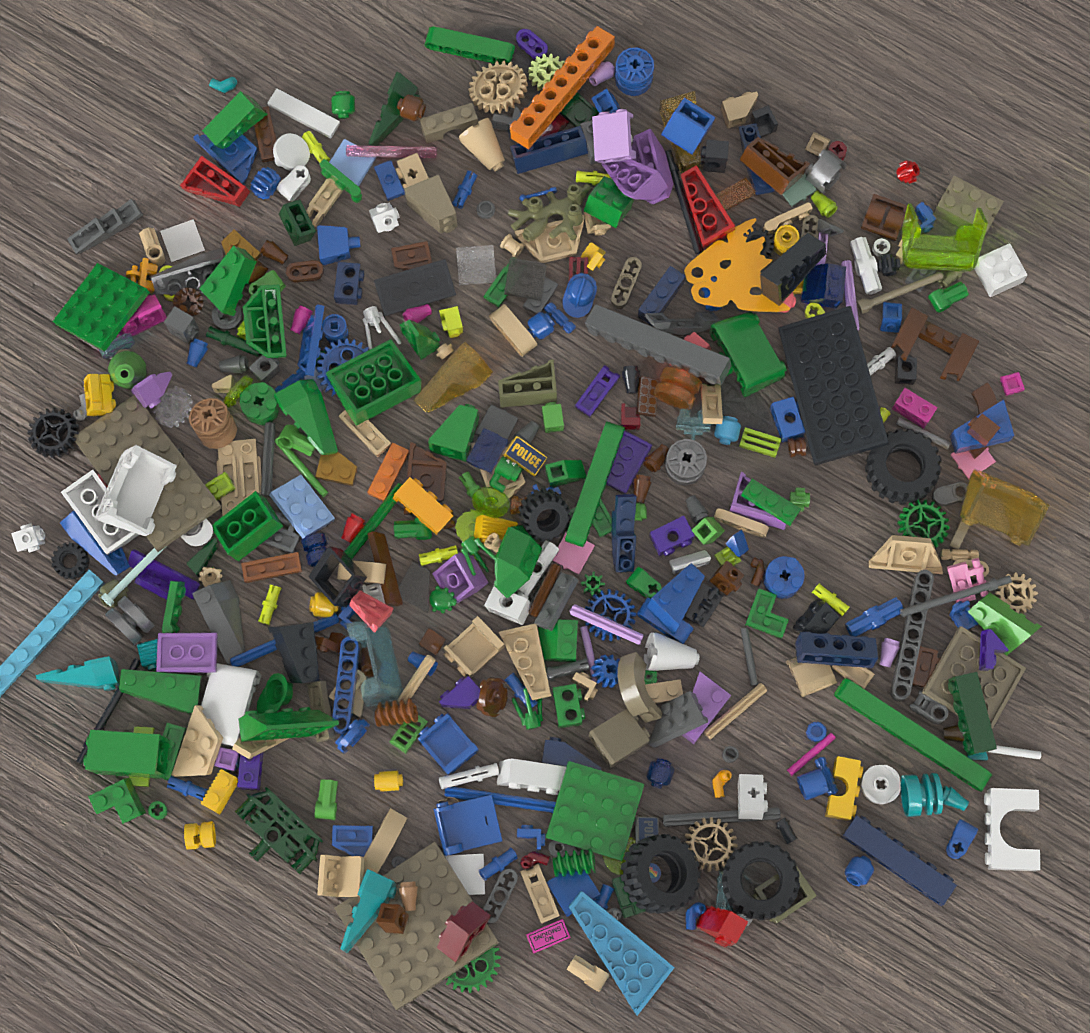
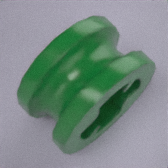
(153, 806)

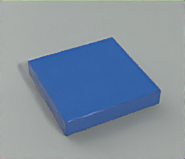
(568, 887)

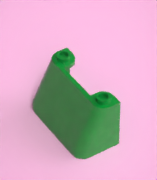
(748, 352)

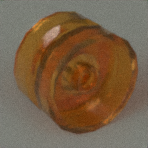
(677, 388)

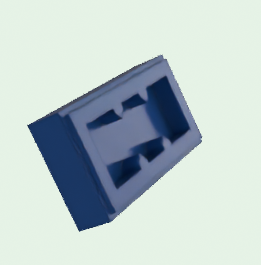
(389, 180)

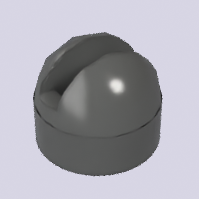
(732, 752)

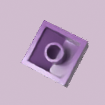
(458, 577)

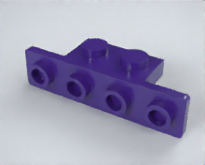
(157, 577)

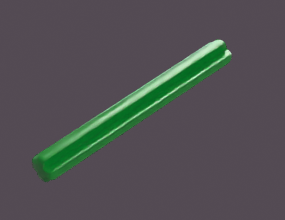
(372, 524)

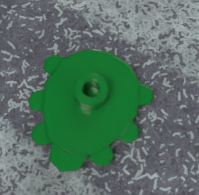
(441, 599)

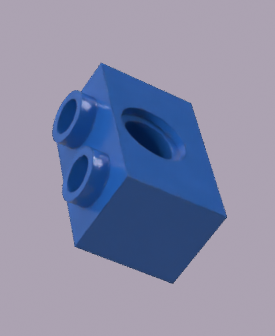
(787, 430)

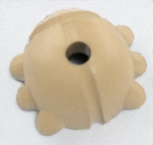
(210, 579)

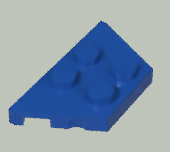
(235, 159)
(310, 340)

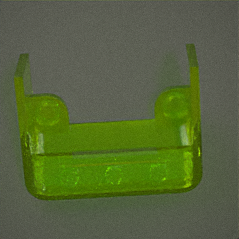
(940, 251)

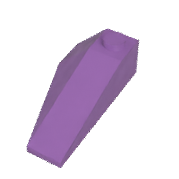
(636, 179)

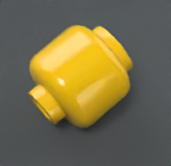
(321, 606)

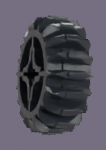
(46, 437)

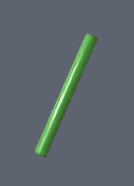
(303, 469)

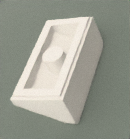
(697, 559)

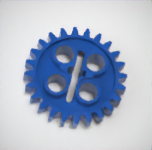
(334, 357)

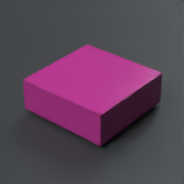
(1012, 383)

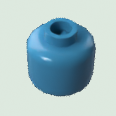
(728, 430)

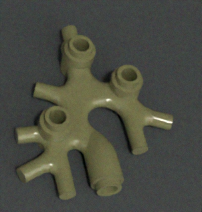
(566, 207)

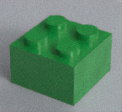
(608, 202)

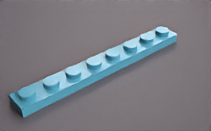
(48, 629)

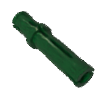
(231, 340)

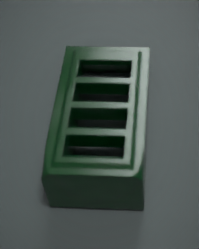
(203, 557)

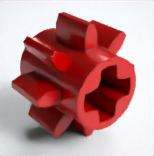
(908, 171)

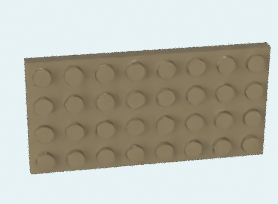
(182, 502)

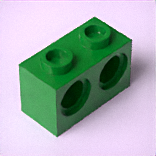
(563, 706)

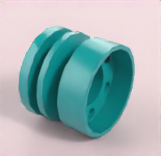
(924, 794)

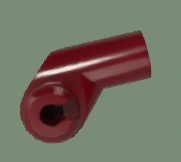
(533, 858)

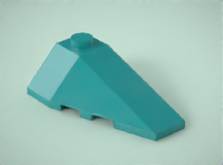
(96, 674)
(373, 892)

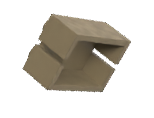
(961, 203)

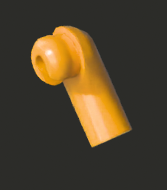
(719, 781)

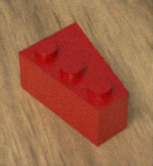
(212, 182)

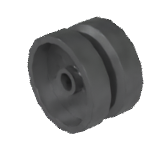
(129, 620)

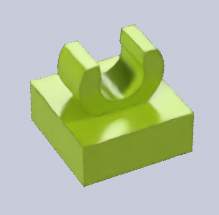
(727, 554)

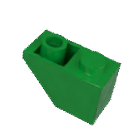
(564, 472)

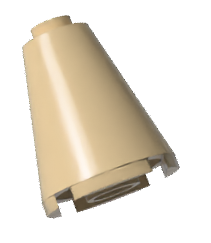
(483, 144)

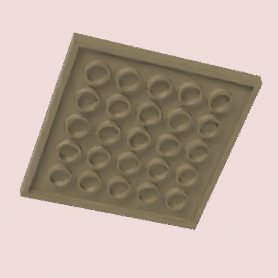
(411, 961)

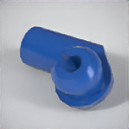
(693, 913)

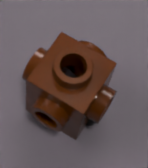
(727, 578)

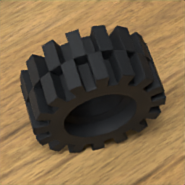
(768, 243)
(62, 552)

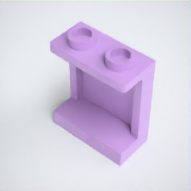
(612, 136)

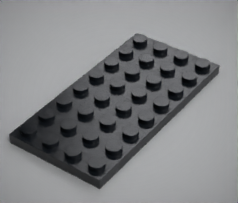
(833, 386)

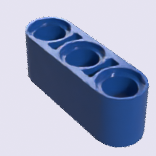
(682, 633)

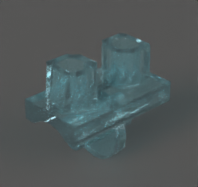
(691, 425)

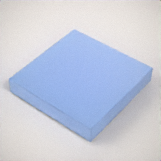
(352, 167)

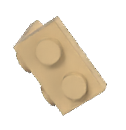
(340, 875)

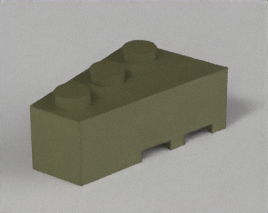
(529, 387)

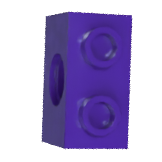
(678, 527)
(250, 772)

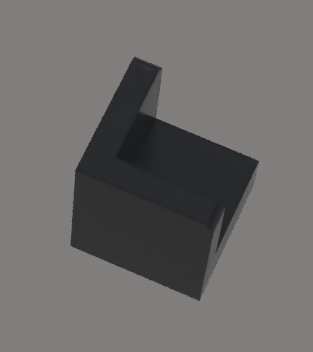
(765, 121)

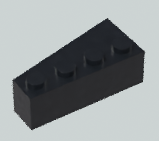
(791, 268)

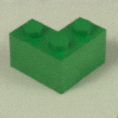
(122, 797)

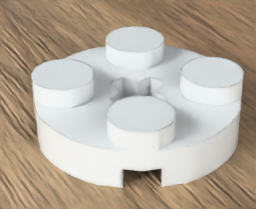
(892, 784)

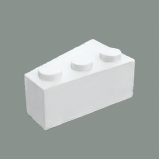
(530, 775)

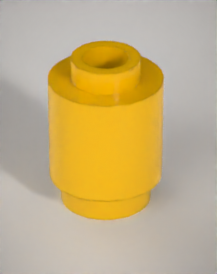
(388, 781)

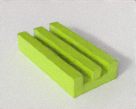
(760, 435)

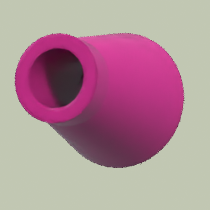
(418, 313)
(300, 319)

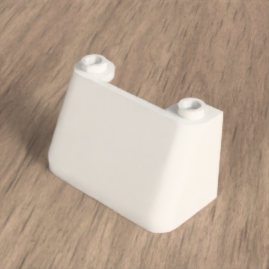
(135, 490)
(228, 698)

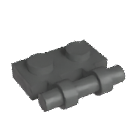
(284, 539)

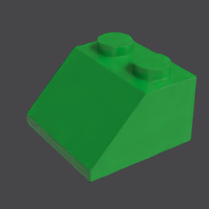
(561, 642)

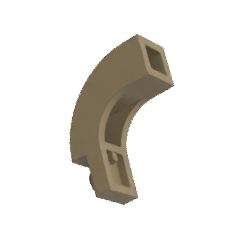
(633, 689)

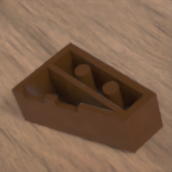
(772, 165)

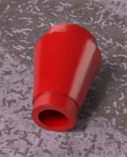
(352, 527)

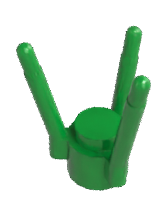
(471, 546)
(532, 719)

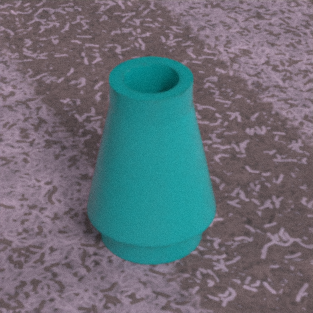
(954, 799)

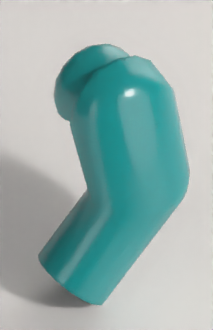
(225, 85)

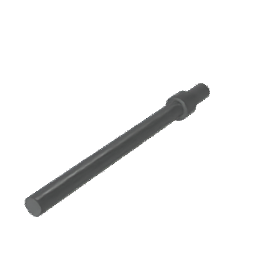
(991, 584)

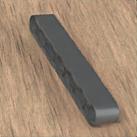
(909, 644)

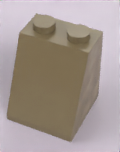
(432, 204)
(619, 738)

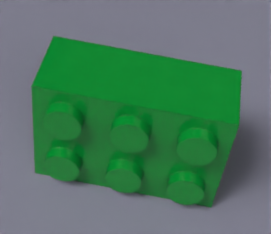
(246, 526)

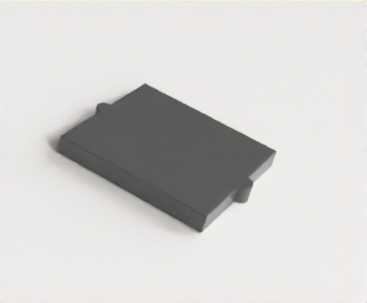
(498, 422)

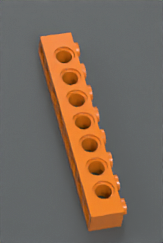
(593, 52)

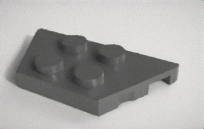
(677, 719)

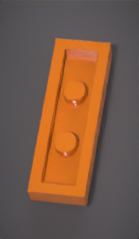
(388, 472)

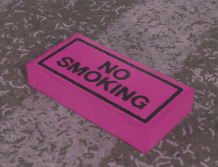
(548, 936)

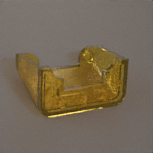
(1002, 507)

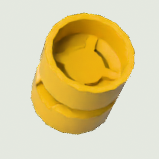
(785, 238)
(207, 835)

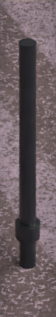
(683, 202)
(108, 711)

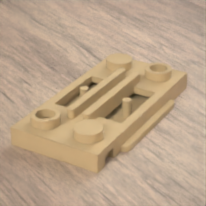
(244, 469)

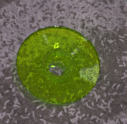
(490, 502)

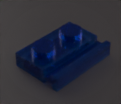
(487, 450)

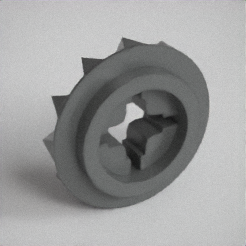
(224, 323)

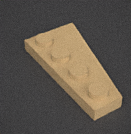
(527, 655)

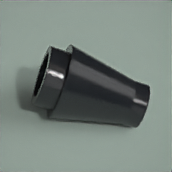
(631, 378)

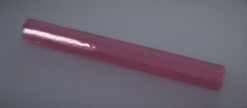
(390, 151)

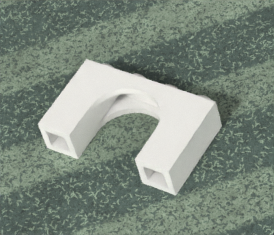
(1000, 854)

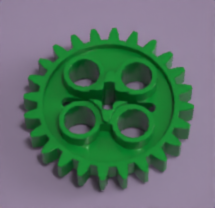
(480, 977)

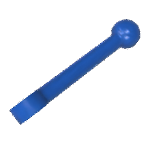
(522, 197)

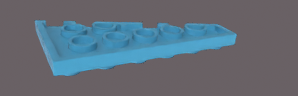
(627, 958)

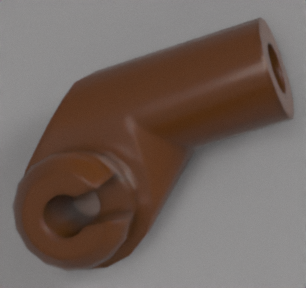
(759, 572)

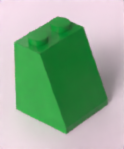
(456, 433)

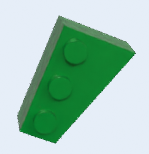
(234, 120)

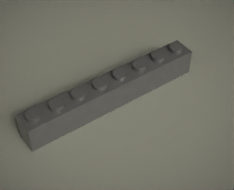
(658, 344)

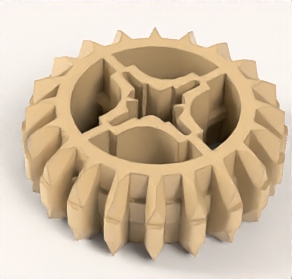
(719, 847)

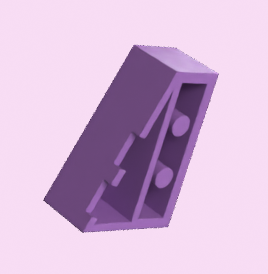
(749, 510)
(712, 700)

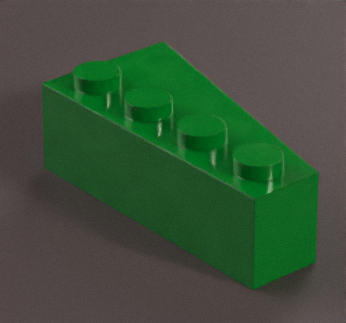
(165, 689)

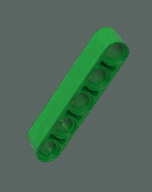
(469, 45)

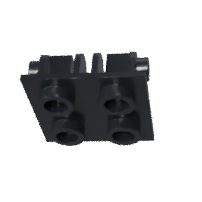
(703, 604)

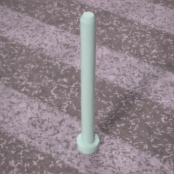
(108, 598)

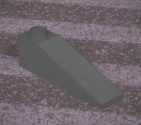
(222, 614)

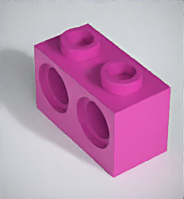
(914, 408)

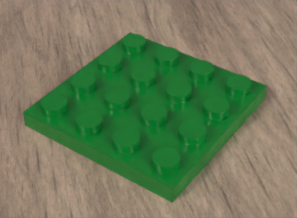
(101, 307)
(595, 810)

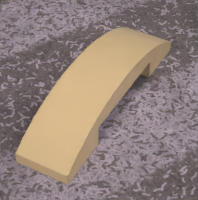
(383, 841)

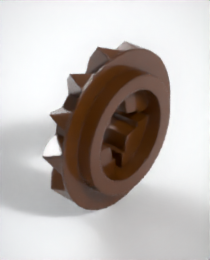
(194, 296)

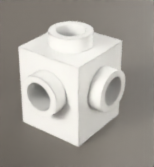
(384, 217)
(29, 538)

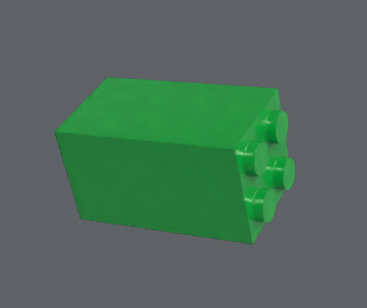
(127, 754)

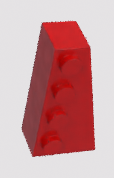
(707, 212)

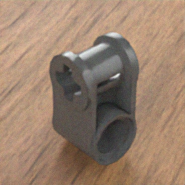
(928, 707)

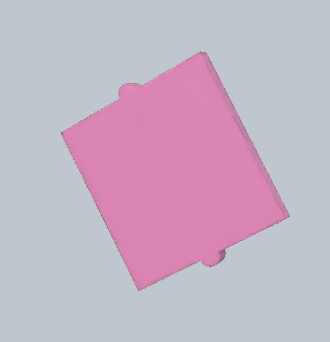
(968, 463)
(573, 556)

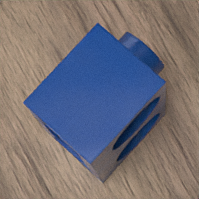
(606, 102)

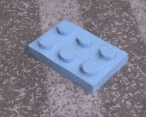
(302, 506)

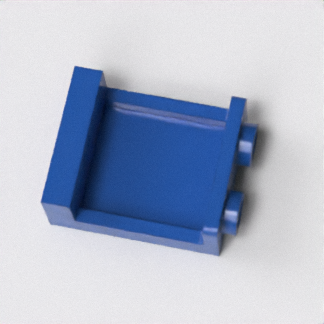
(447, 744)

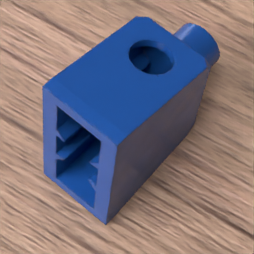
(335, 244)

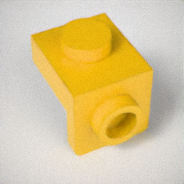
(595, 256)

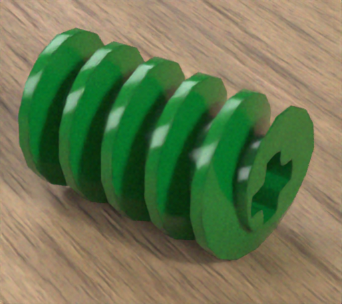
(573, 863)

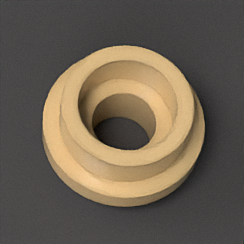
(444, 350)

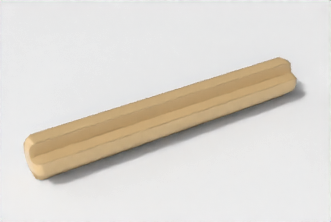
(735, 711)

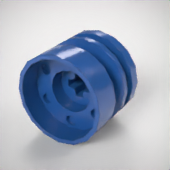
(630, 80)

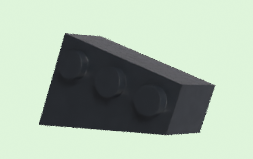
(298, 651)

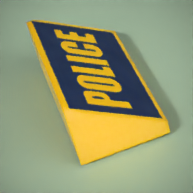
(525, 456)

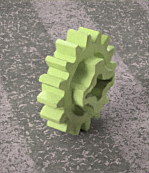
(540, 68)

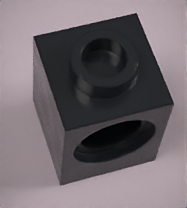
(903, 377)

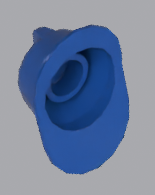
(579, 295)

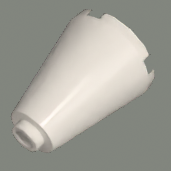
(668, 654)

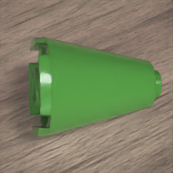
(132, 364)

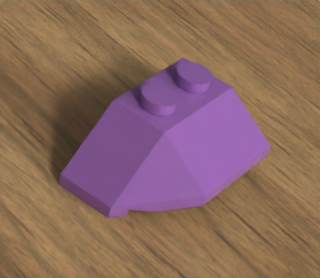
(651, 153)
(151, 389)

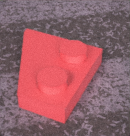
(370, 610)

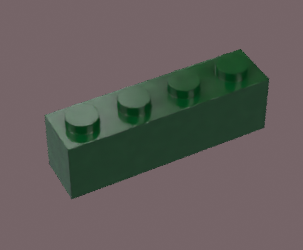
(972, 713)

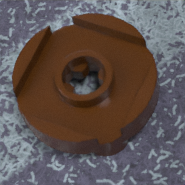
(492, 696)

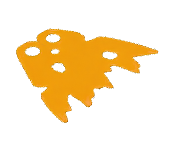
(737, 279)

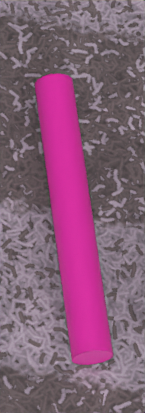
(811, 754)

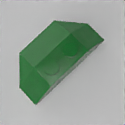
(265, 322)
(515, 560)

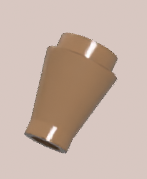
(408, 895)

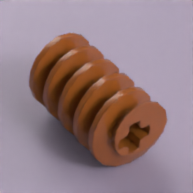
(396, 713)

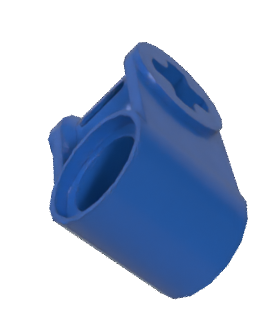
(962, 836)

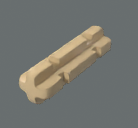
(956, 554)

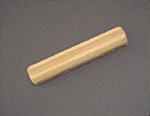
(417, 678)

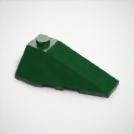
(390, 114)

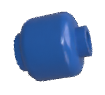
(540, 325)
(859, 870)

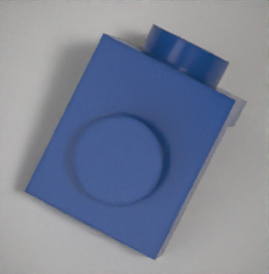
(926, 216)
(345, 616)
(961, 616)
(528, 832)

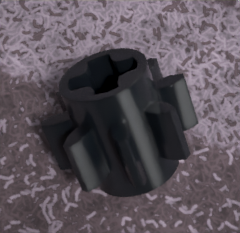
(888, 265)

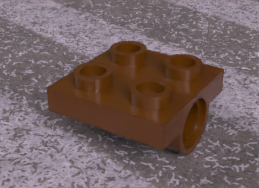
(884, 217)

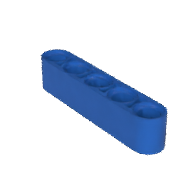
(344, 675)

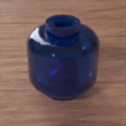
(660, 773)

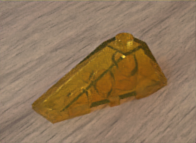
(458, 375)

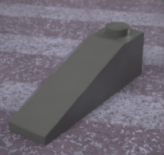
(187, 274)

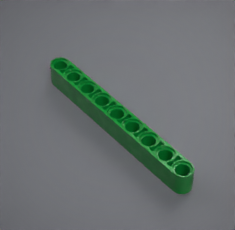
(913, 734)

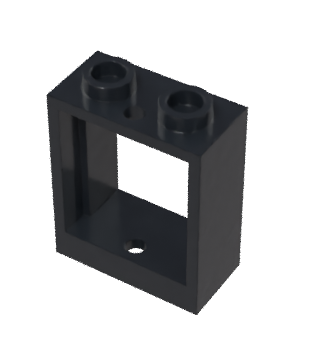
(321, 574)

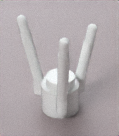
(373, 318)

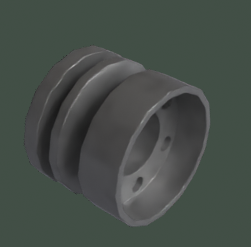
(681, 471)

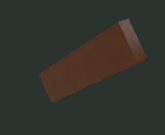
(382, 555)

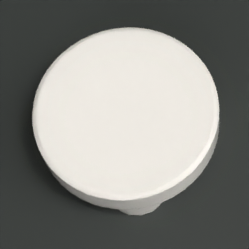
(291, 151)

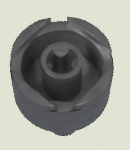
(825, 170)

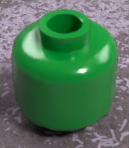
(343, 104)

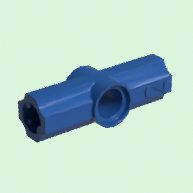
(874, 617)

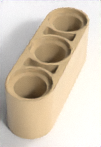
(513, 330)
(374, 571)

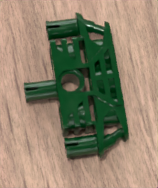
(288, 820)

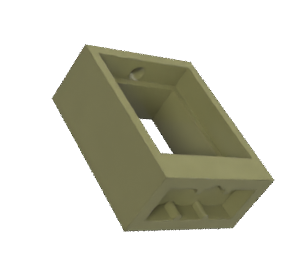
(804, 887)

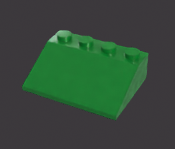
(374, 382)
(284, 724)

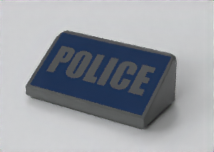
(646, 827)

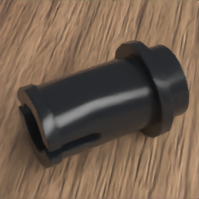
(786, 830)

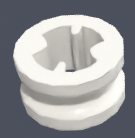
(885, 243)

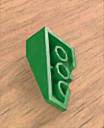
(420, 338)
(307, 408)

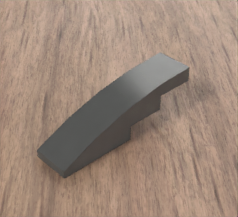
(105, 227)

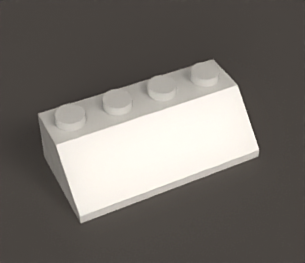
(85, 498)

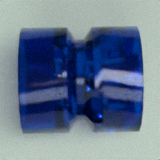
(315, 546)

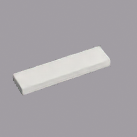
(303, 113)

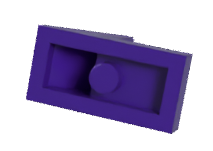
(988, 645)

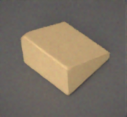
(817, 143)
(223, 385)

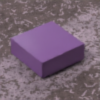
(227, 759)

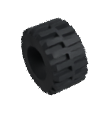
(553, 524)

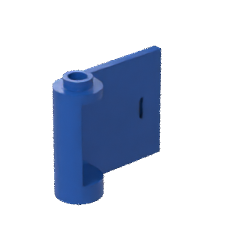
(465, 826)

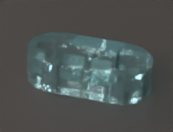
(122, 342)

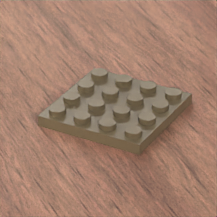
(962, 658)

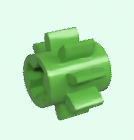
(800, 498)

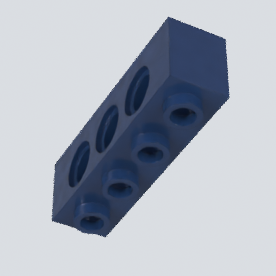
(836, 650)

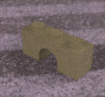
(438, 124)

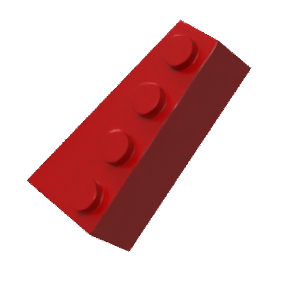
(722, 925)

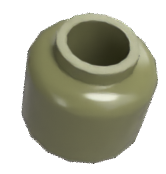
(107, 588)

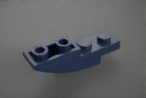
(748, 134)
(623, 533)

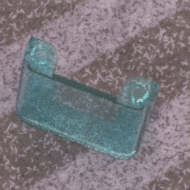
(386, 681)

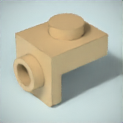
(595, 225)
(584, 681)

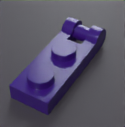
(597, 391)

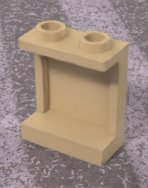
(473, 648)

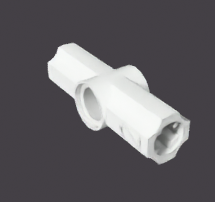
(865, 265)
(546, 556)

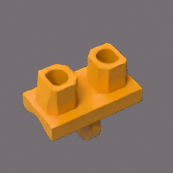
(145, 269)

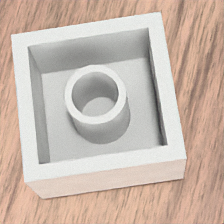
(1000, 270)

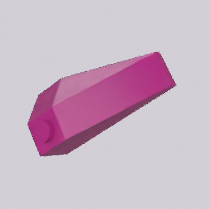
(146, 316)

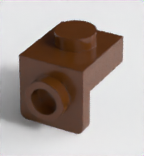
(332, 644)

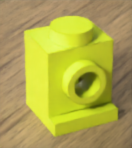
(451, 322)

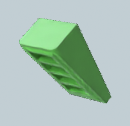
(405, 748)

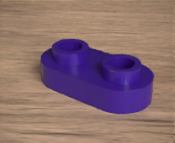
(534, 43)

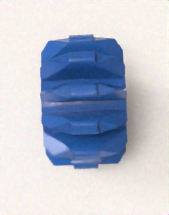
(265, 183)
(600, 667)

